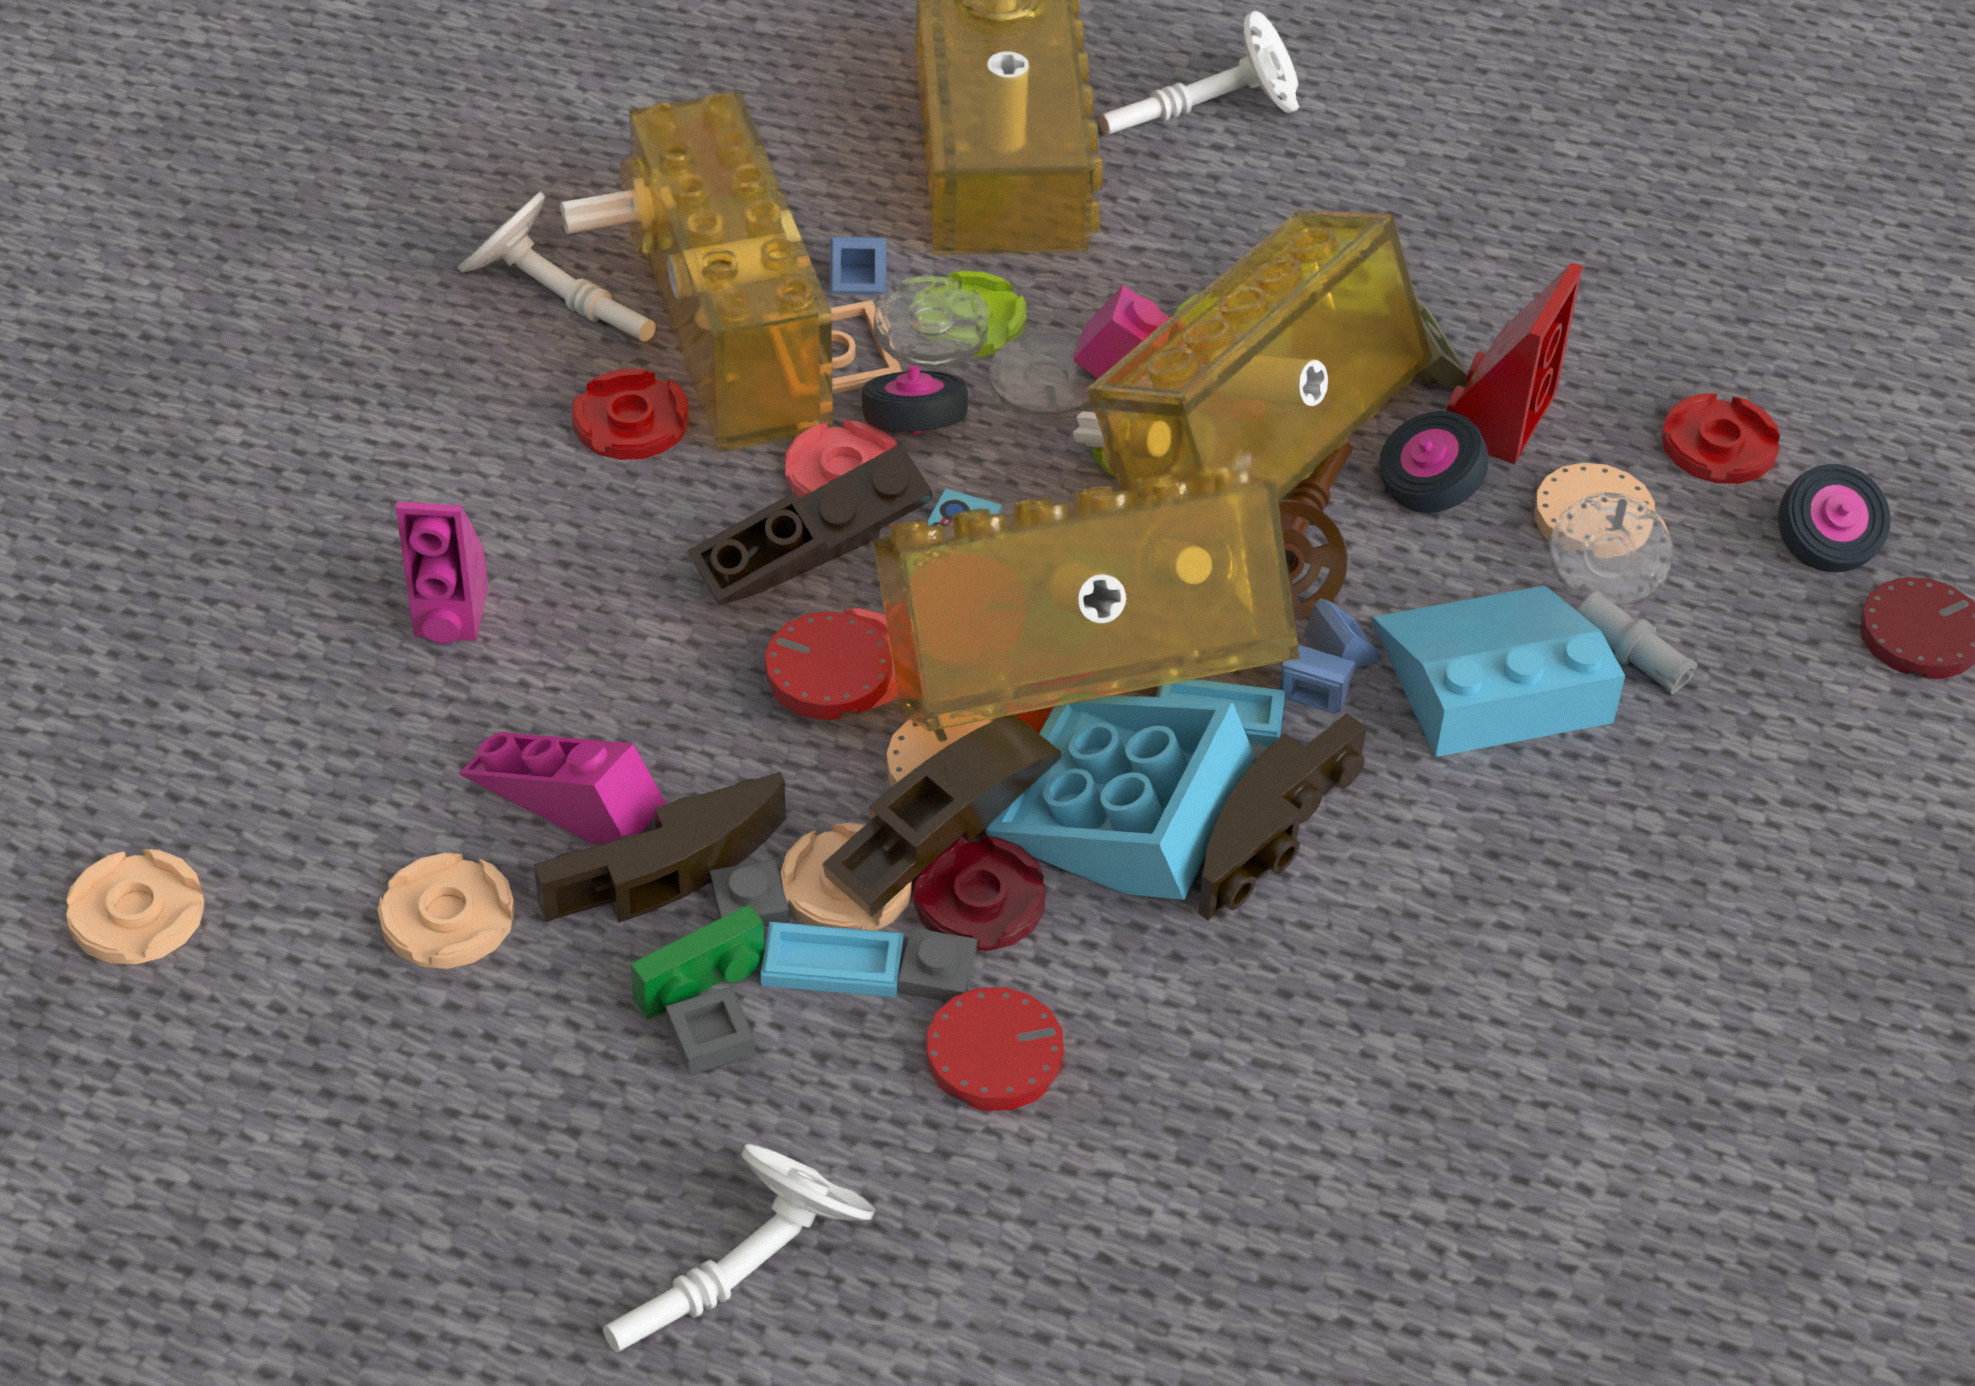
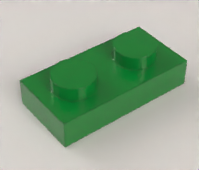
(685, 968)

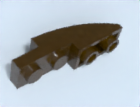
(810, 529)
(935, 805)
(1265, 808)
(667, 862)

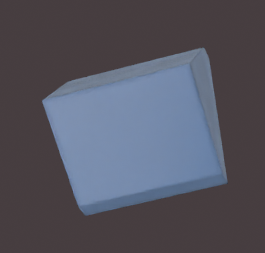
(857, 265)
(1339, 635)
(1317, 679)

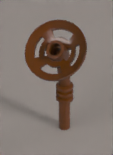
(1307, 509)

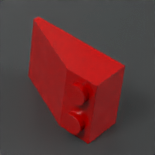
(1521, 370)

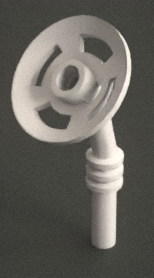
(1261, 67)
(580, 295)
(799, 1198)

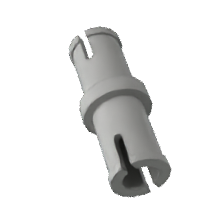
(1638, 644)

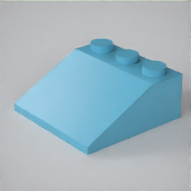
(1501, 669)
(1131, 791)

